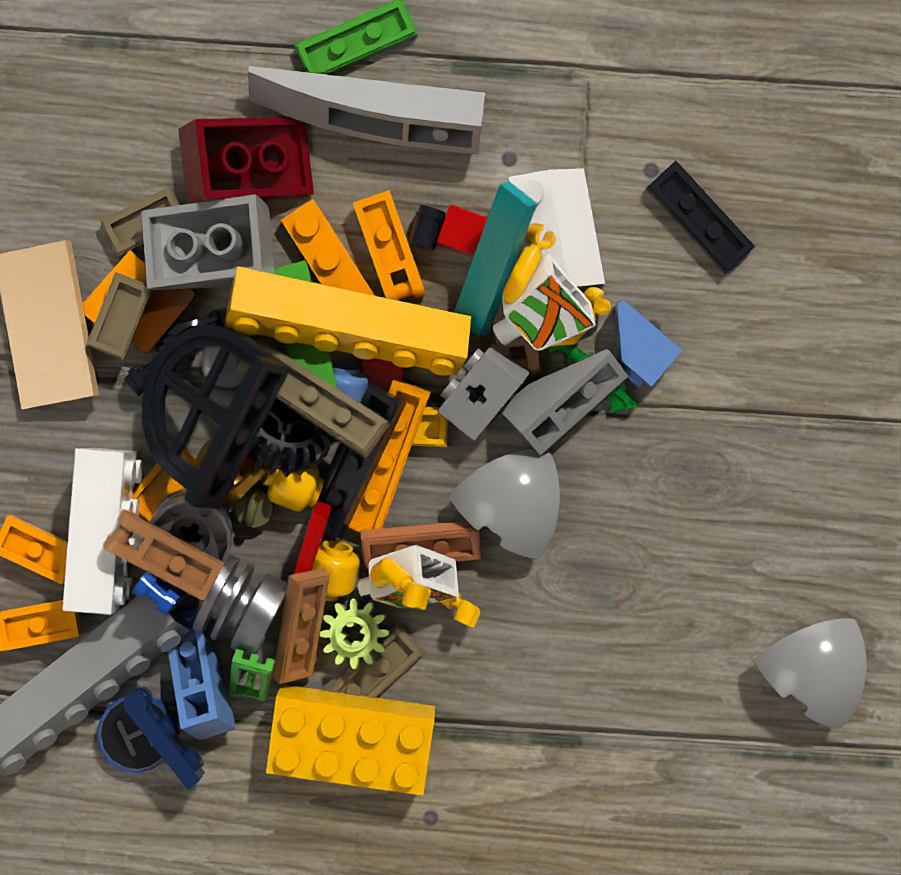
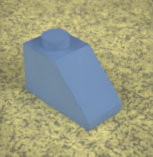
(641, 346)

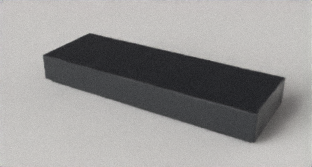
(700, 217)

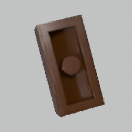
(160, 314)

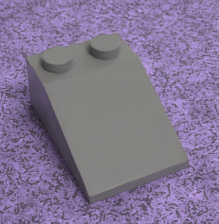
(206, 242)

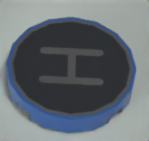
(124, 742)

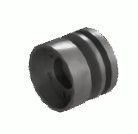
(213, 524)
(241, 606)

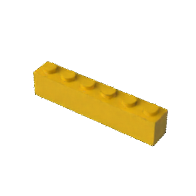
(347, 322)

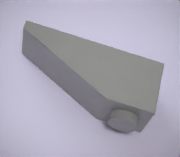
(558, 401)

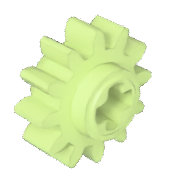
(351, 618)

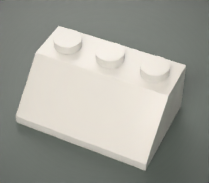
(567, 213)

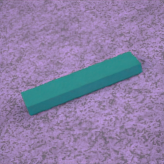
(495, 257)

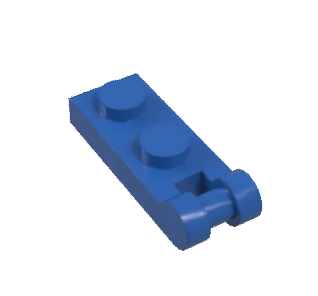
(160, 592)

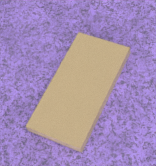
(46, 325)

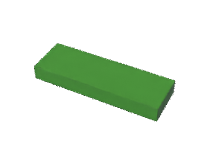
(357, 39)

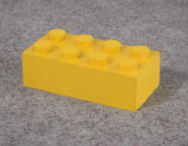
(350, 739)

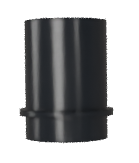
(427, 227)

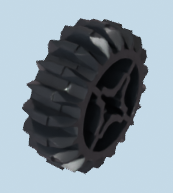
(289, 442)

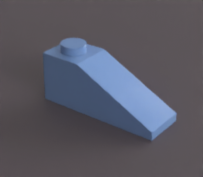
(200, 684)

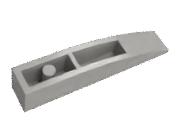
(374, 108)

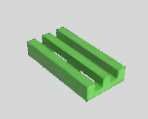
(253, 669)

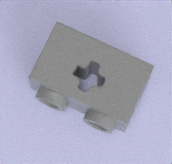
(473, 410)

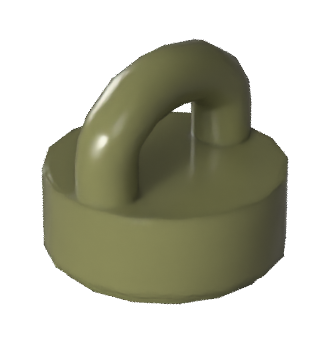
(254, 508)

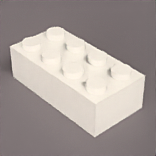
(100, 490)

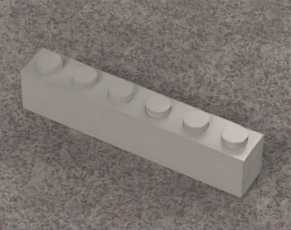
(84, 678)

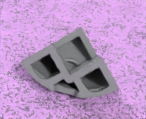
(514, 499)
(820, 668)

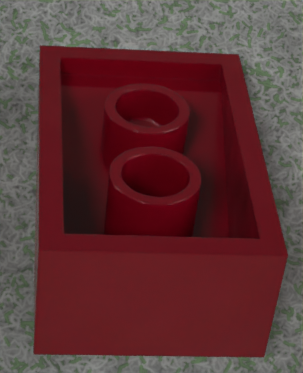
(245, 158)

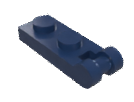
(163, 736)

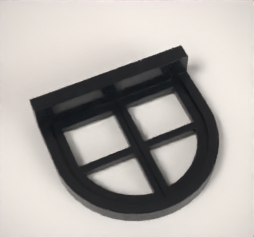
(238, 424)

